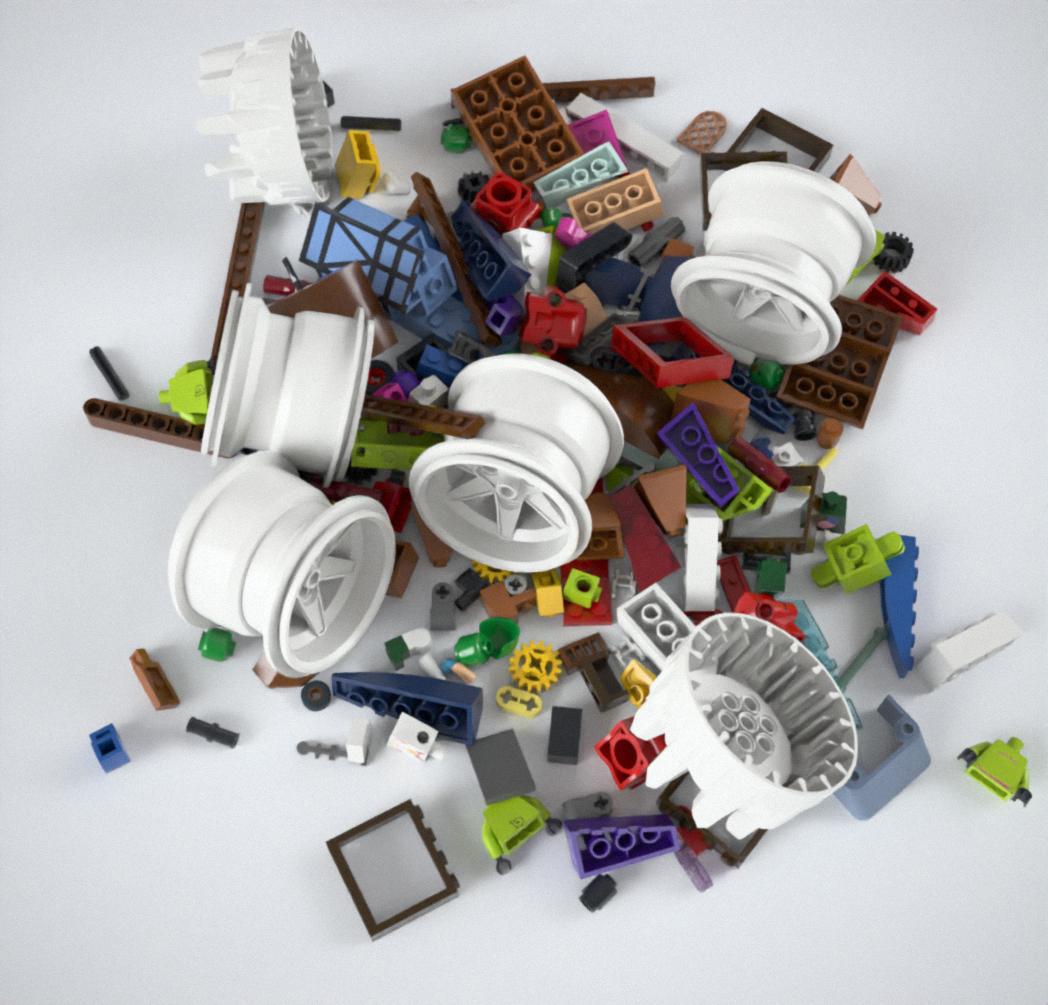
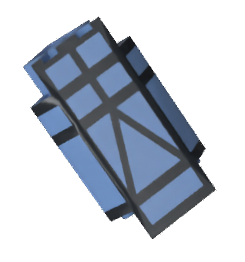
(390, 251)

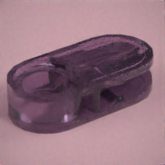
(693, 868)

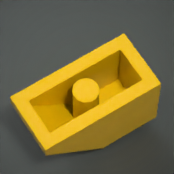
(548, 593)

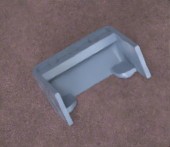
(867, 794)

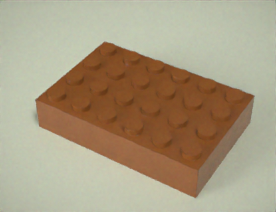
(516, 123)

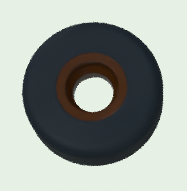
(316, 704)

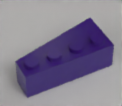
(694, 447)
(619, 841)

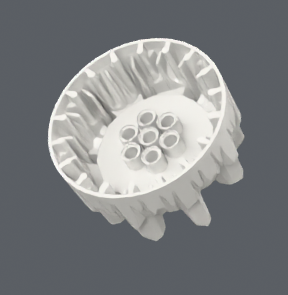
(277, 118)
(749, 723)

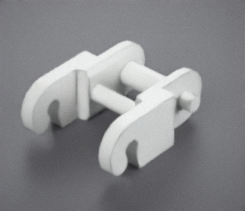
(301, 210)
(615, 584)
(632, 648)

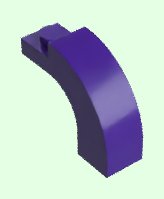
(504, 314)

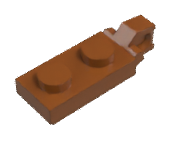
(154, 681)

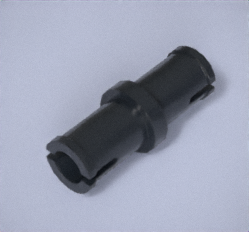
(212, 732)

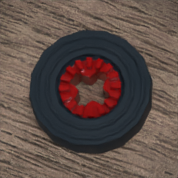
(378, 369)

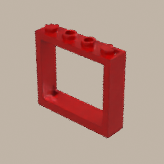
(630, 343)

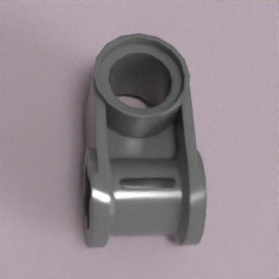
(466, 348)
(442, 611)
(587, 806)

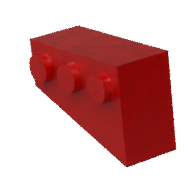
(897, 298)

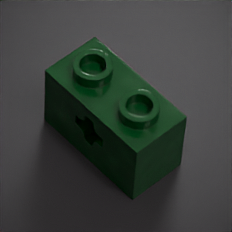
(770, 577)

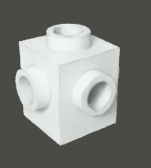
(786, 455)

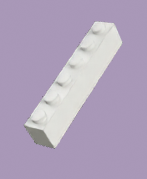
(634, 141)

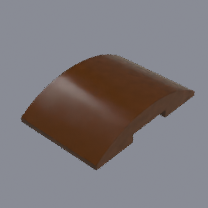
(341, 295)
(847, 377)
(637, 402)

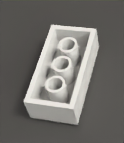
(654, 624)

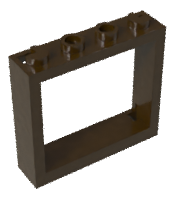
(789, 134)
(729, 161)
(800, 476)
(727, 854)
(438, 858)

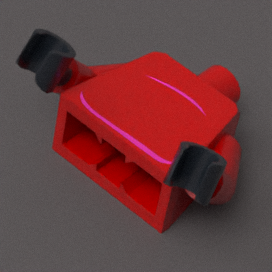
(397, 498)

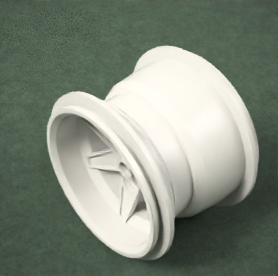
(775, 261)
(289, 385)
(524, 479)
(281, 563)

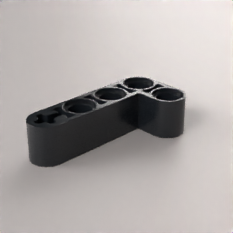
(590, 254)

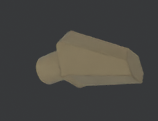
(769, 503)

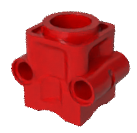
(506, 204)
(558, 320)
(776, 612)
(628, 754)

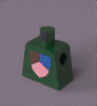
(831, 515)

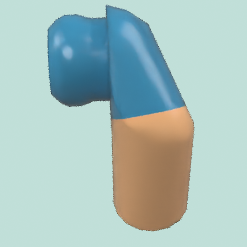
(460, 669)

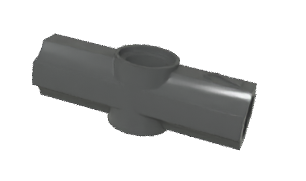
(656, 242)

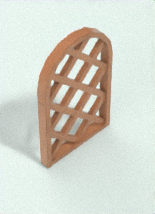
(681, 140)

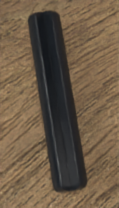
(371, 123)
(109, 373)

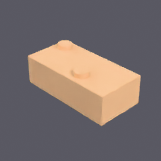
(624, 201)

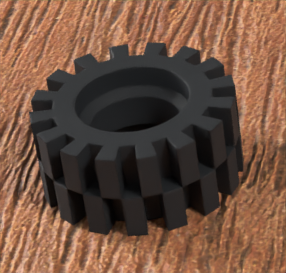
(894, 262)

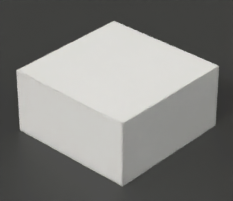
(358, 739)

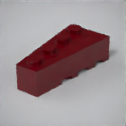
(645, 544)

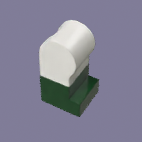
(407, 645)

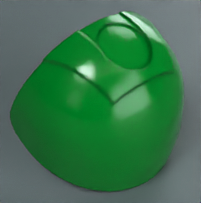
(552, 217)
(503, 635)

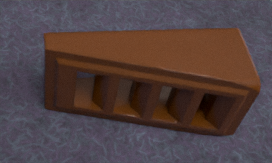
(572, 667)

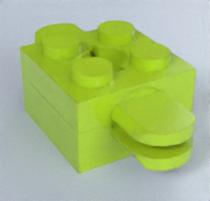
(852, 550)

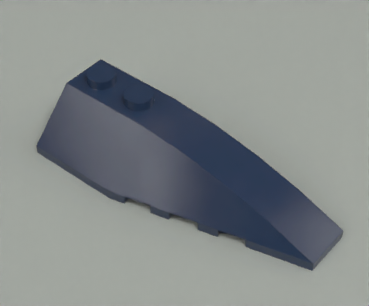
(491, 261)
(614, 282)
(658, 298)
(761, 407)
(441, 704)

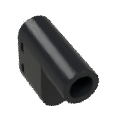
(471, 589)

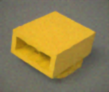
(357, 165)

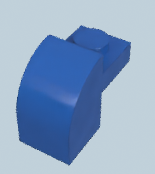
(109, 748)

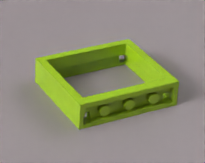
(389, 450)

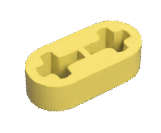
(516, 707)

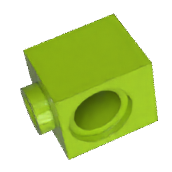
(579, 579)

